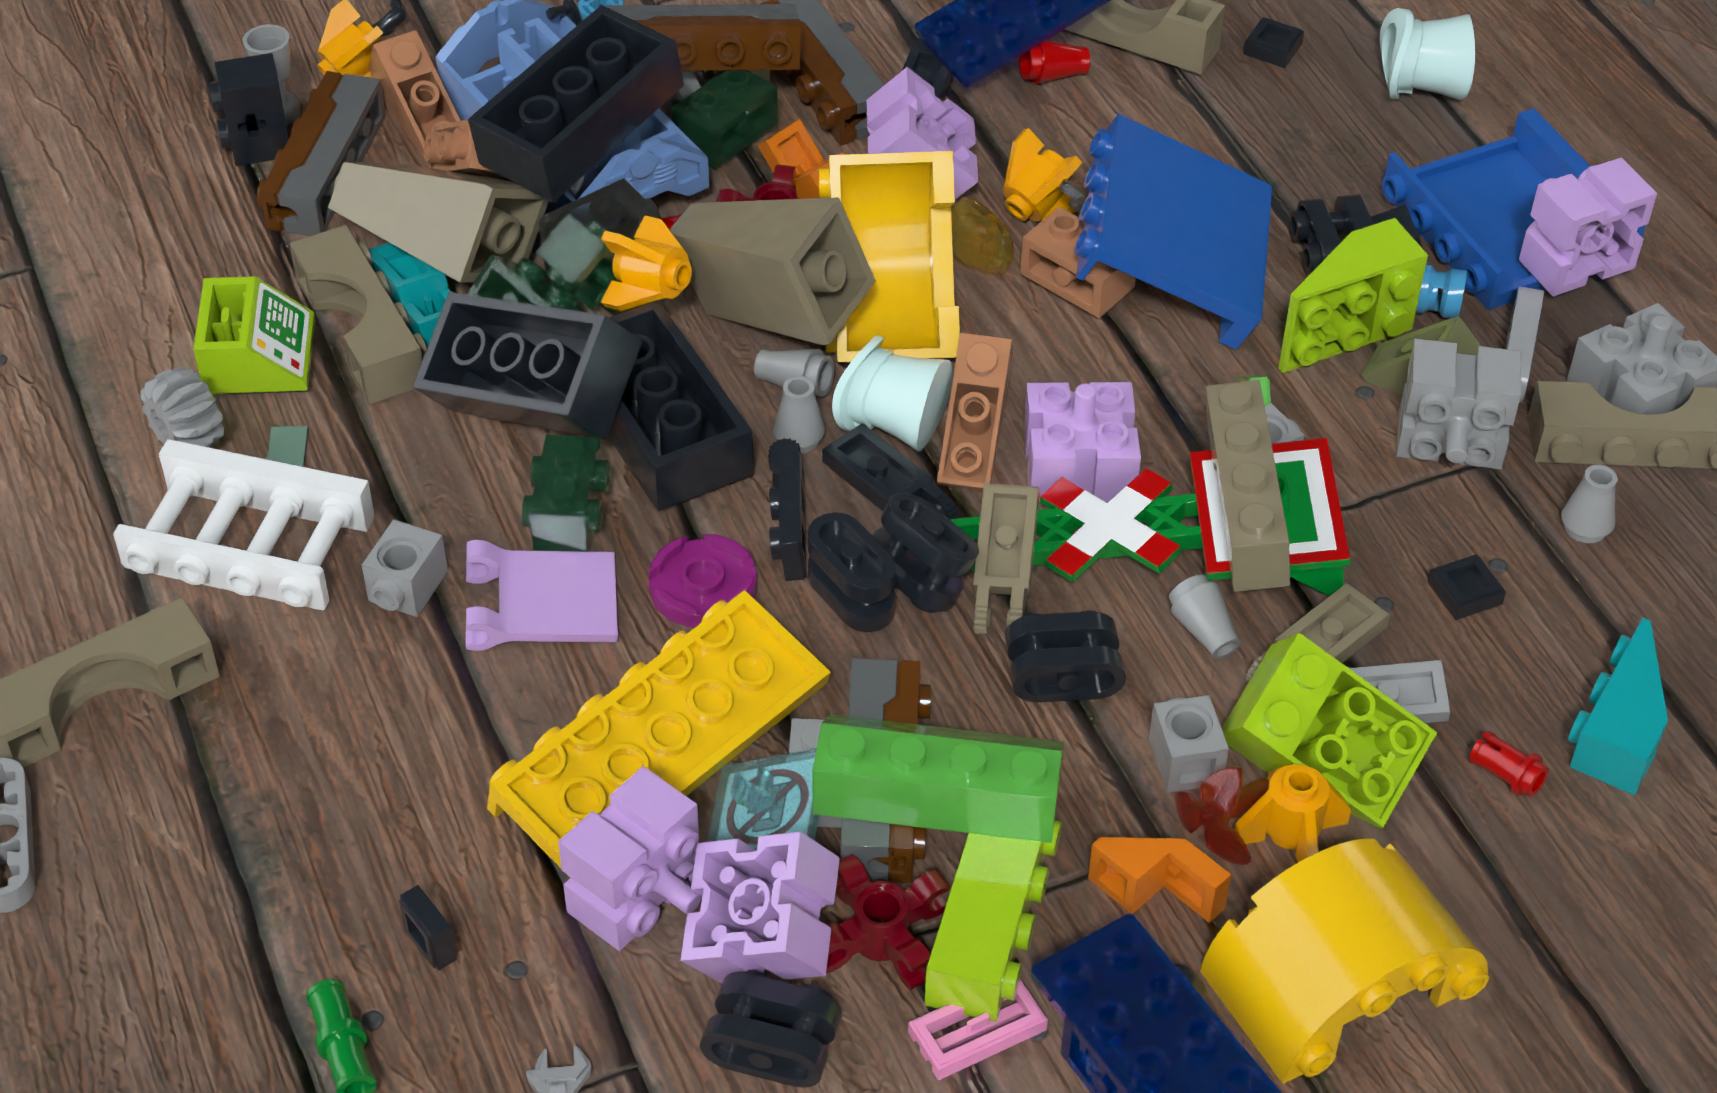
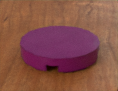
(698, 573)

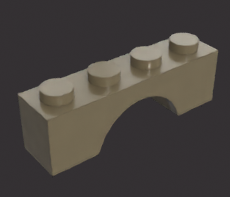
(1179, 35)
(341, 277)
(1581, 427)
(1248, 486)
(154, 653)

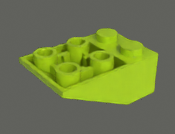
(1355, 296)
(1325, 716)

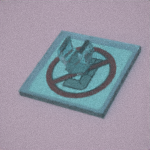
(765, 799)

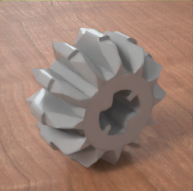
(182, 408)

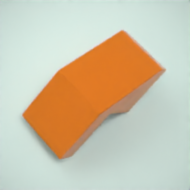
(796, 148)
(1140, 867)

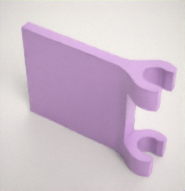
(542, 596)

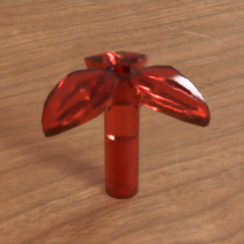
(1221, 801)

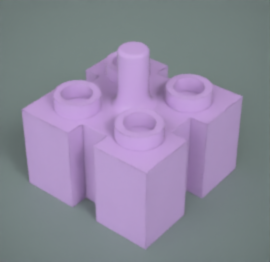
(912, 119)
(1587, 226)
(1081, 436)
(631, 859)
(761, 907)

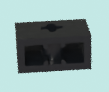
(252, 108)

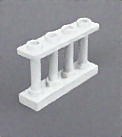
(253, 483)

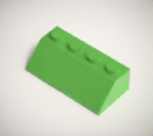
(936, 778)

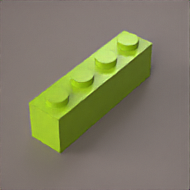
(987, 923)

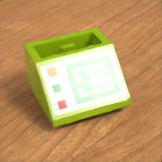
(252, 337)

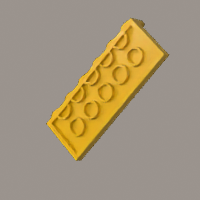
(674, 716)

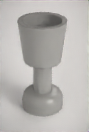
(275, 40)

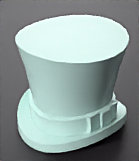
(1427, 54)
(893, 394)

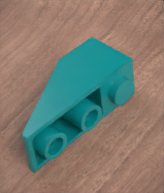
(1628, 717)

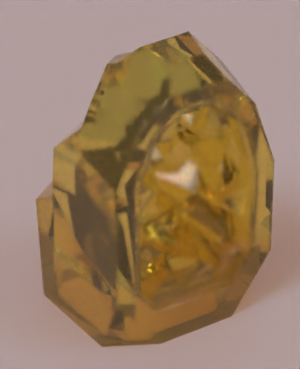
(980, 237)

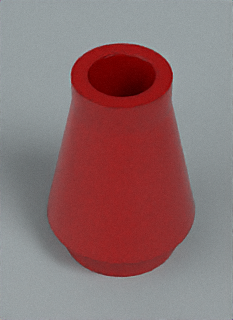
(1053, 61)

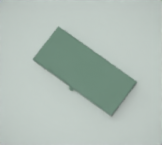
(288, 444)

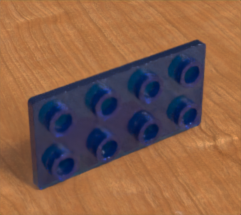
(987, 34)
(1139, 1020)

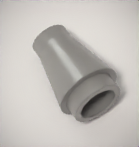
(783, 364)
(799, 414)
(1591, 508)
(1204, 614)

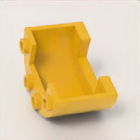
(905, 231)
(1336, 944)

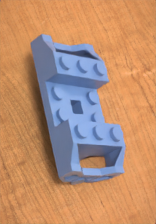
(650, 159)

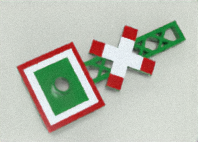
(1114, 528)

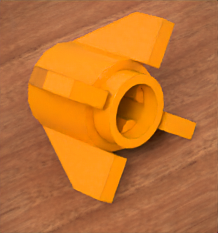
(347, 46)
(1035, 179)
(648, 266)
(1294, 810)

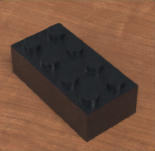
(576, 103)
(528, 364)
(674, 416)

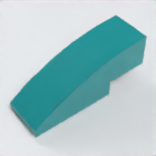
(414, 284)

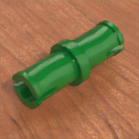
(340, 1037)

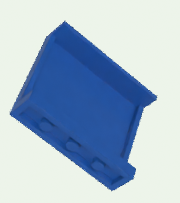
(1481, 203)
(1177, 223)

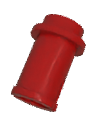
(1521, 771)

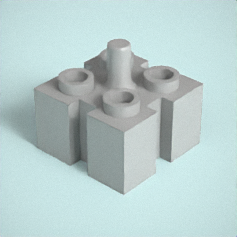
(1644, 363)
(1458, 404)

